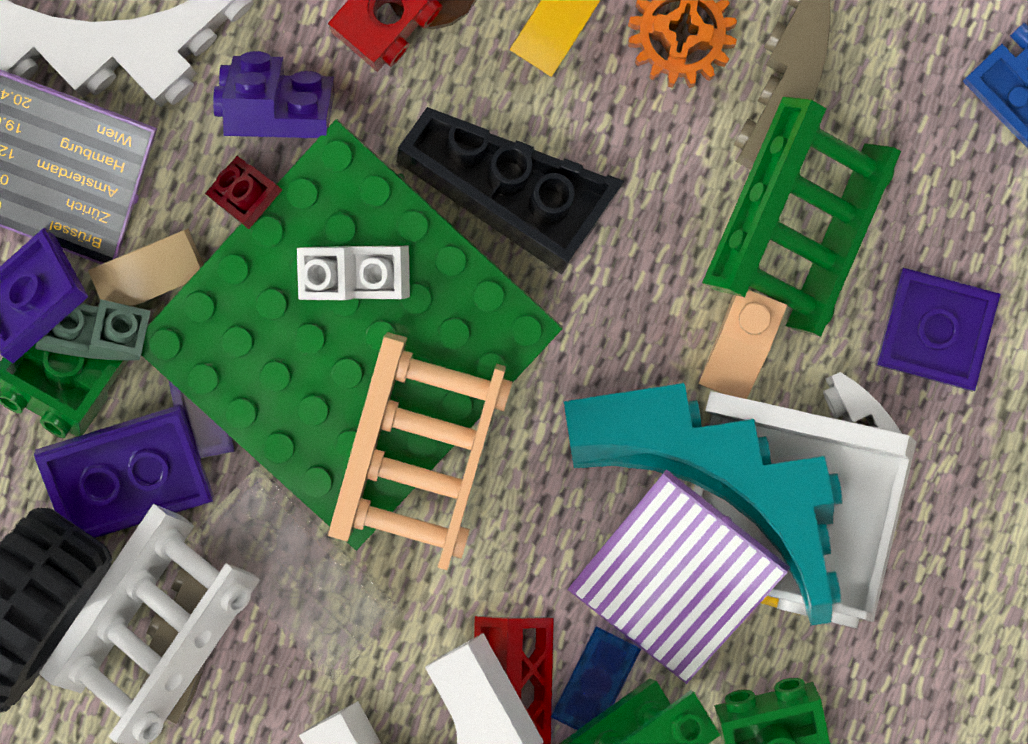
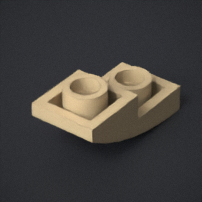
(148, 270)

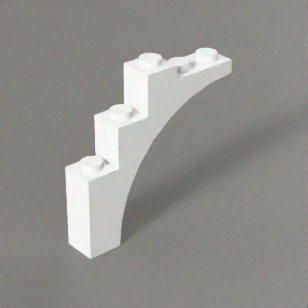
(88, 52)

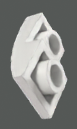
(353, 272)
(854, 403)

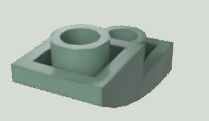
(99, 332)

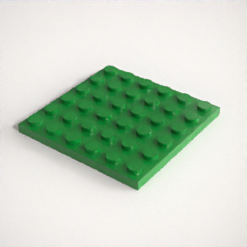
(297, 372)

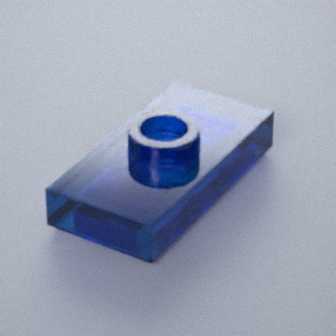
(595, 678)

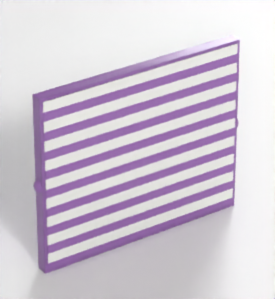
(678, 577)

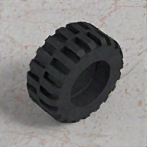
(44, 584)

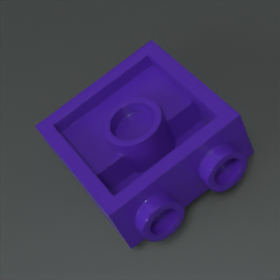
(266, 103)

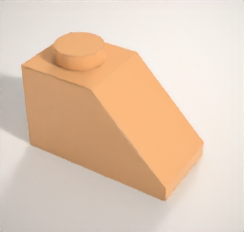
(742, 344)

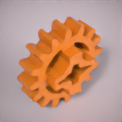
(703, 38)

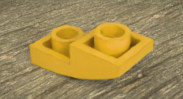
(552, 32)

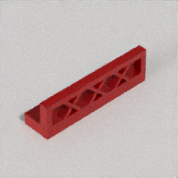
(506, 641)

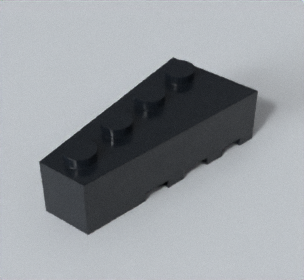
(518, 191)

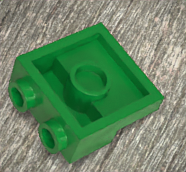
(58, 388)
(777, 717)

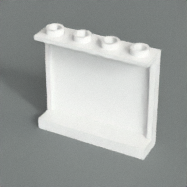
(872, 478)

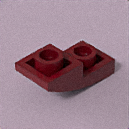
(243, 191)

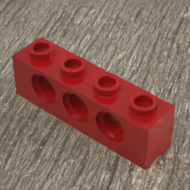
(380, 42)

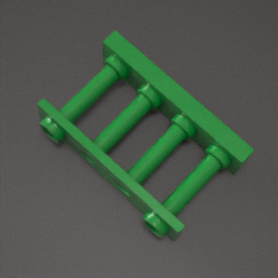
(762, 202)
(649, 718)

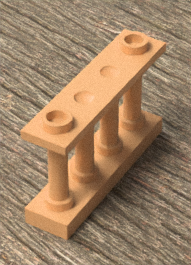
(383, 414)

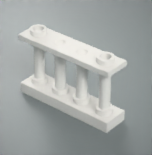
(114, 604)

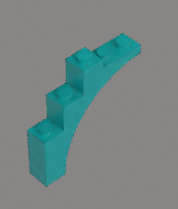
(664, 432)

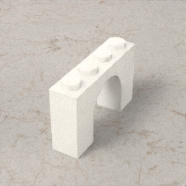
(474, 692)

